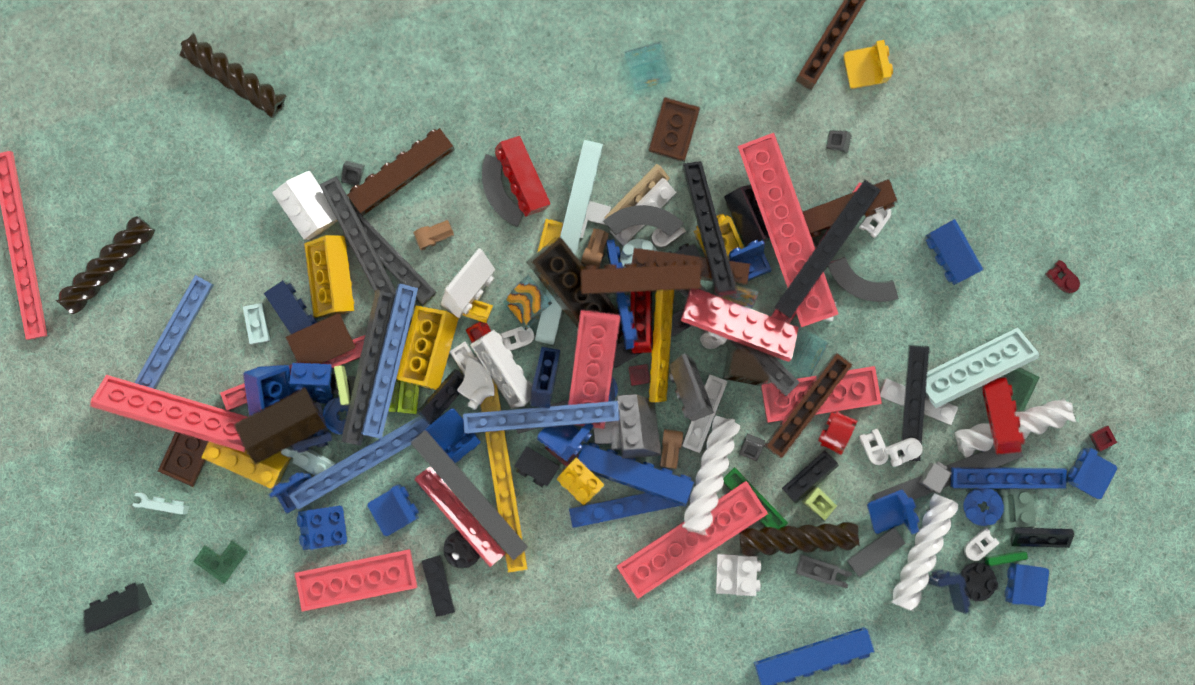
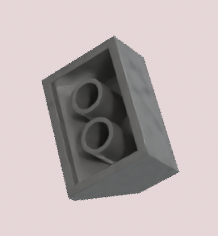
(690, 388)
(638, 427)

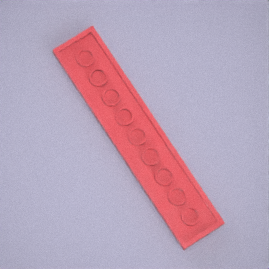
(785, 223)

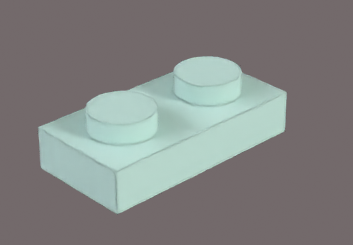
(256, 323)

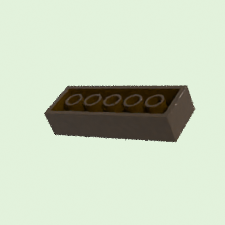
(561, 275)

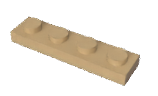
(641, 188)

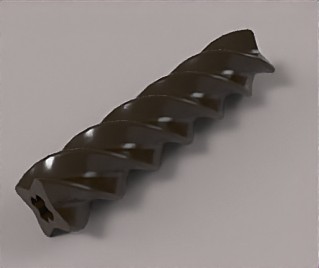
(232, 76)
(102, 269)
(806, 538)

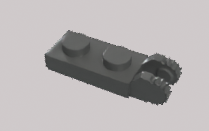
(821, 571)

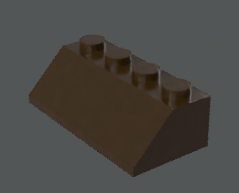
(744, 368)
(280, 425)

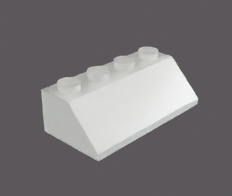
(503, 369)

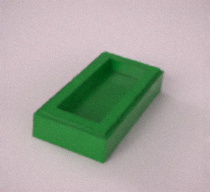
(1005, 558)

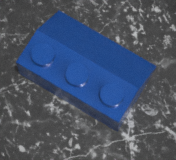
(953, 252)
(266, 386)

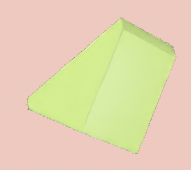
(819, 503)

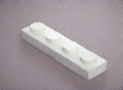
(656, 197)
(895, 393)
(698, 429)

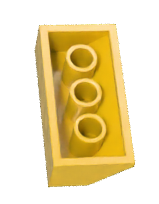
(329, 276)
(427, 347)
(267, 472)

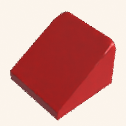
(477, 330)

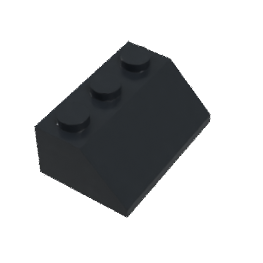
(747, 215)
(115, 607)

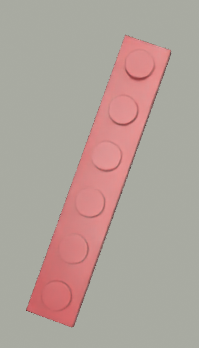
(460, 516)

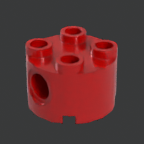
(838, 432)

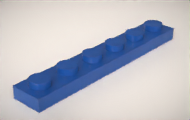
(623, 300)
(1008, 477)
(618, 509)

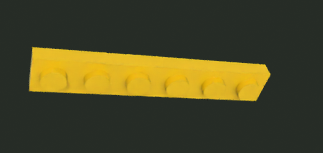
(661, 345)

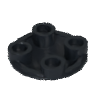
(459, 551)
(979, 581)

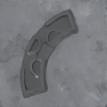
(495, 192)
(643, 215)
(860, 287)

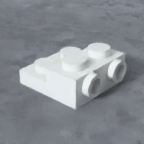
(737, 575)

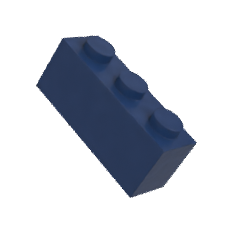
(289, 307)
(545, 377)

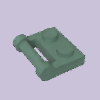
(1022, 506)

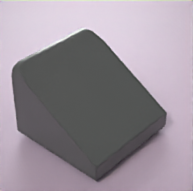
(839, 140)
(352, 173)
(752, 447)

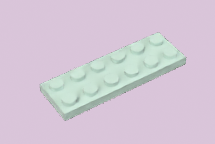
(979, 367)

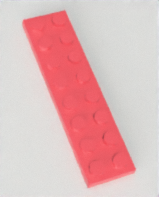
(168, 411)
(682, 548)

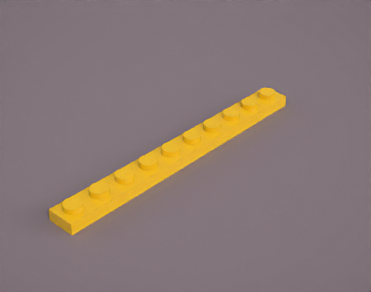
(503, 479)

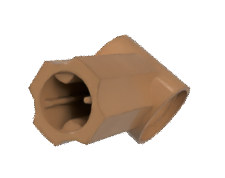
(431, 235)
(594, 252)
(671, 444)

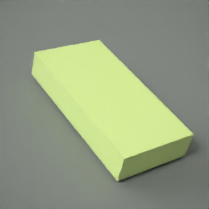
(342, 385)

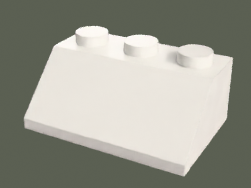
(305, 205)
(468, 284)

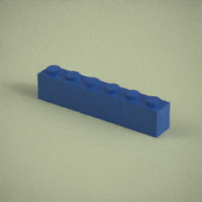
(636, 475)
(814, 657)

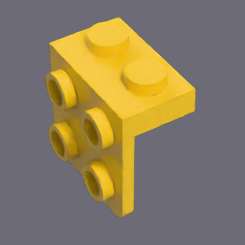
(868, 65)

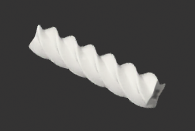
(1033, 420)
(709, 477)
(923, 555)

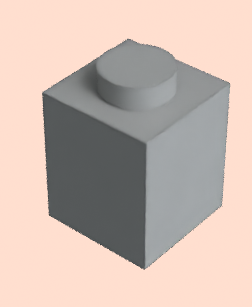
(935, 477)

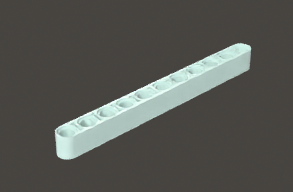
(572, 229)

